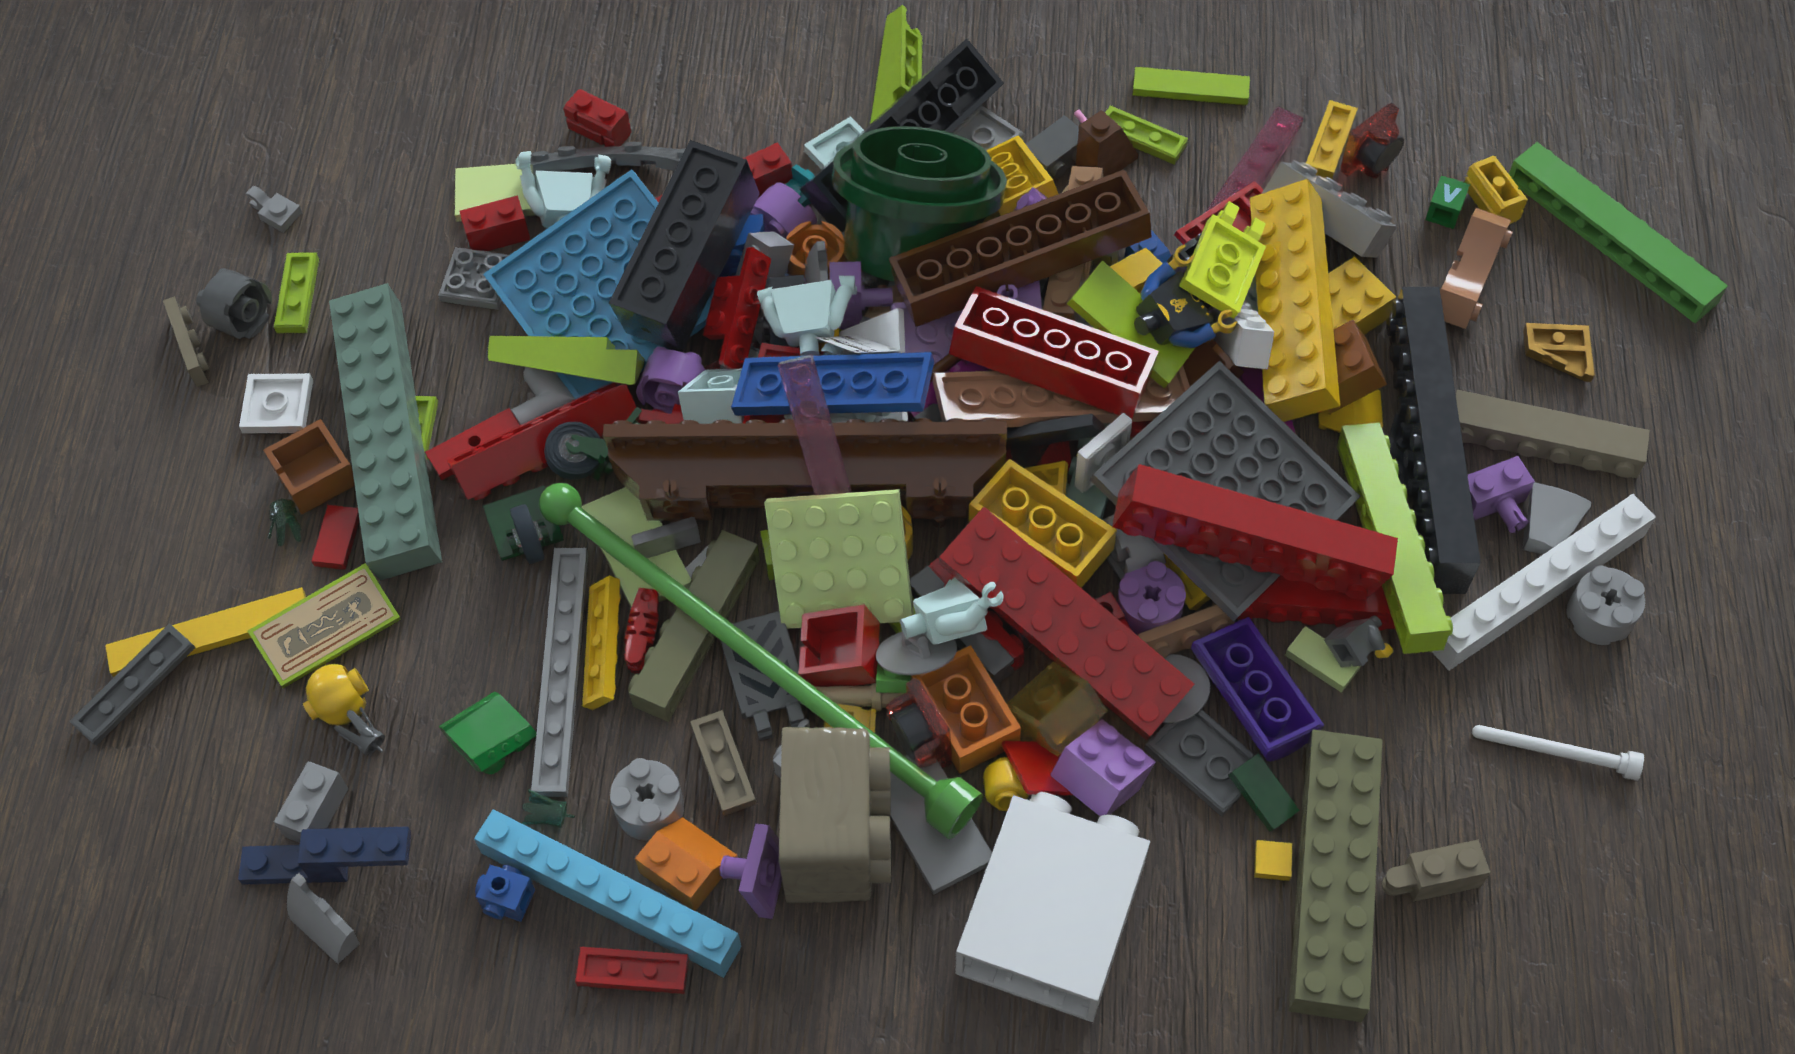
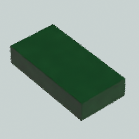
(1263, 792)

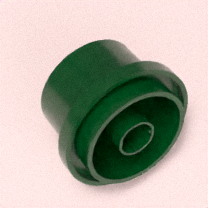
(911, 190)

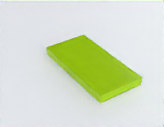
(1111, 305)

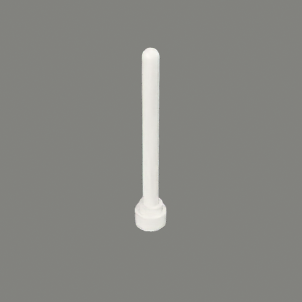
(1628, 764)

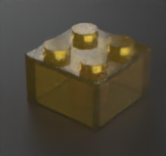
(1056, 708)

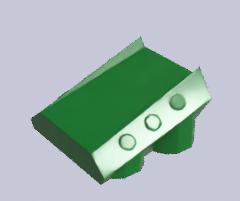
(488, 733)

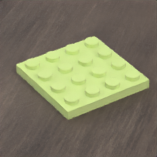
(839, 554)

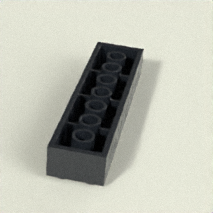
(936, 101)

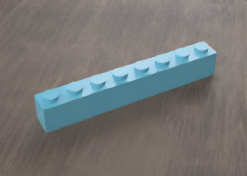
(609, 893)

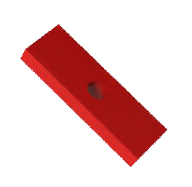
(469, 439)

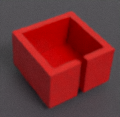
(845, 644)

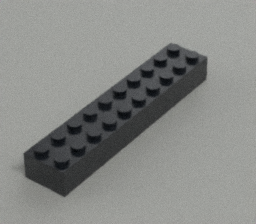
(1434, 437)

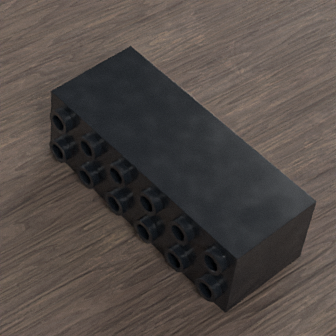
(685, 246)

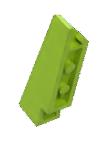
(899, 61)
(569, 355)

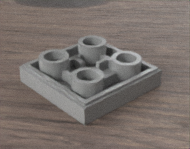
(465, 279)

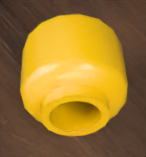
(1002, 784)

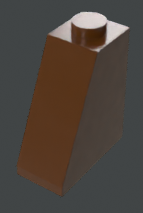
(1104, 145)

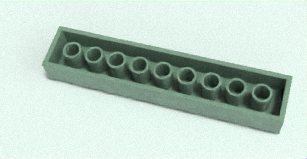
(384, 433)

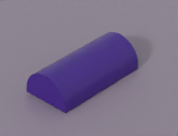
(1257, 689)

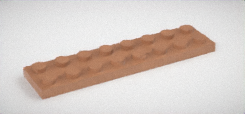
(1008, 399)

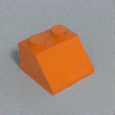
(683, 862)

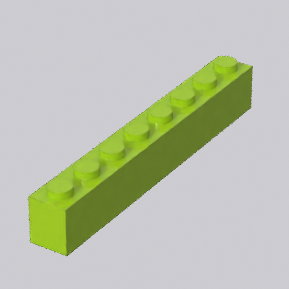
(1383, 508)

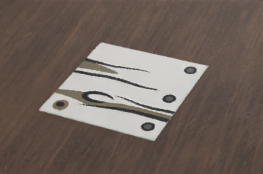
(857, 344)

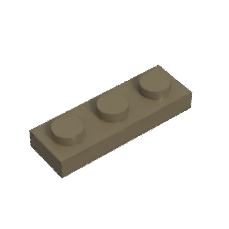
(187, 341)
(723, 763)

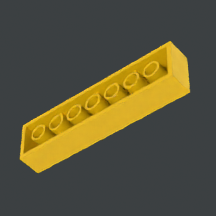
(1296, 302)

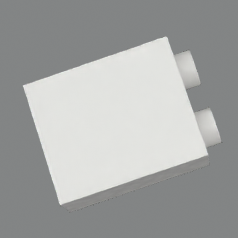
(1053, 905)

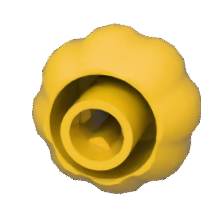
(333, 692)

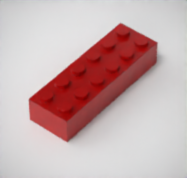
(1053, 352)

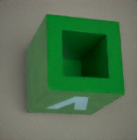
(1447, 202)

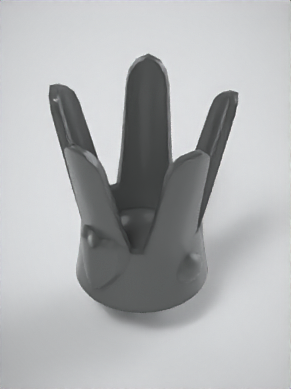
(370, 737)

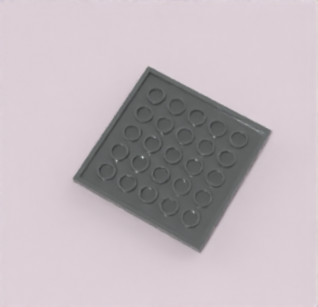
(1234, 442)

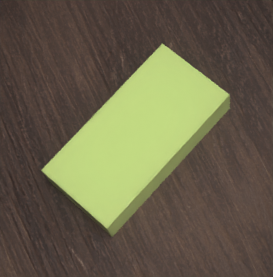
(1315, 656)

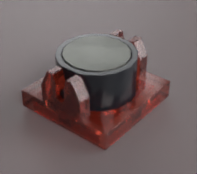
(1373, 144)
(920, 727)

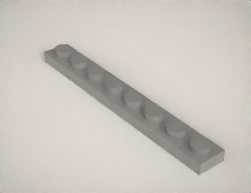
(560, 673)

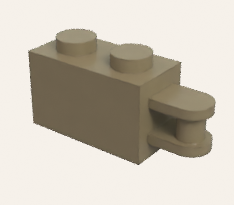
(1438, 872)

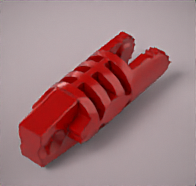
(641, 628)

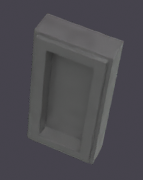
(667, 537)

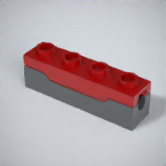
(994, 647)

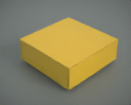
(1273, 860)

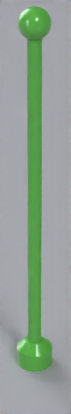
(947, 803)

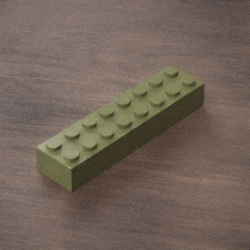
(1336, 877)

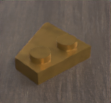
(1561, 348)

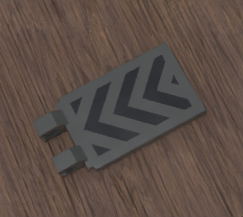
(753, 689)

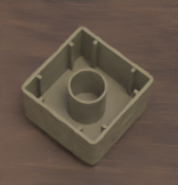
(828, 808)

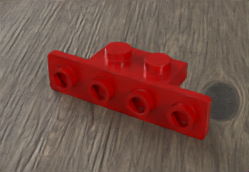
(736, 308)

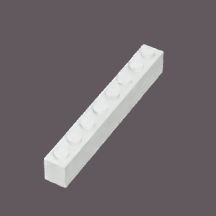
(1545, 579)

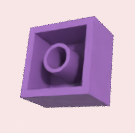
(1102, 768)

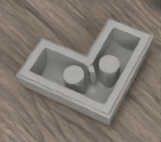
(549, 394)

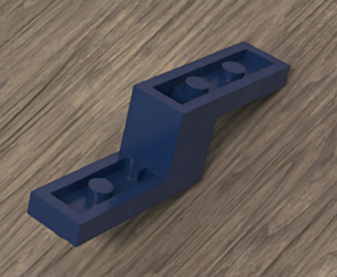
(325, 855)

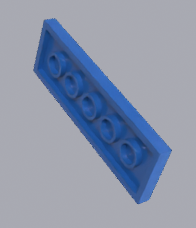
(848, 382)

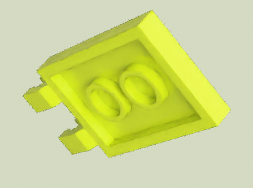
(1224, 261)

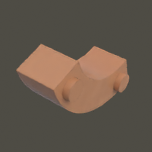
(1468, 276)

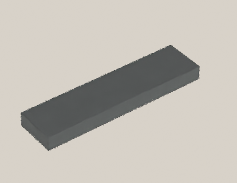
(132, 684)

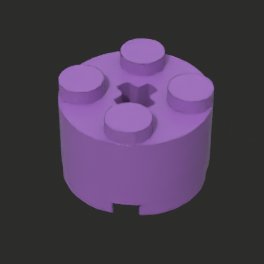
(782, 210)
(666, 375)
(1151, 597)

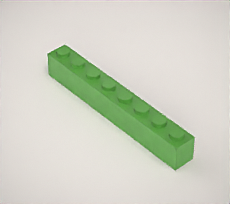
(1617, 232)

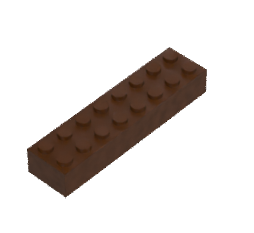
(1021, 246)

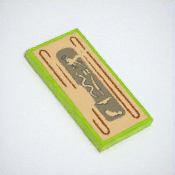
(324, 625)

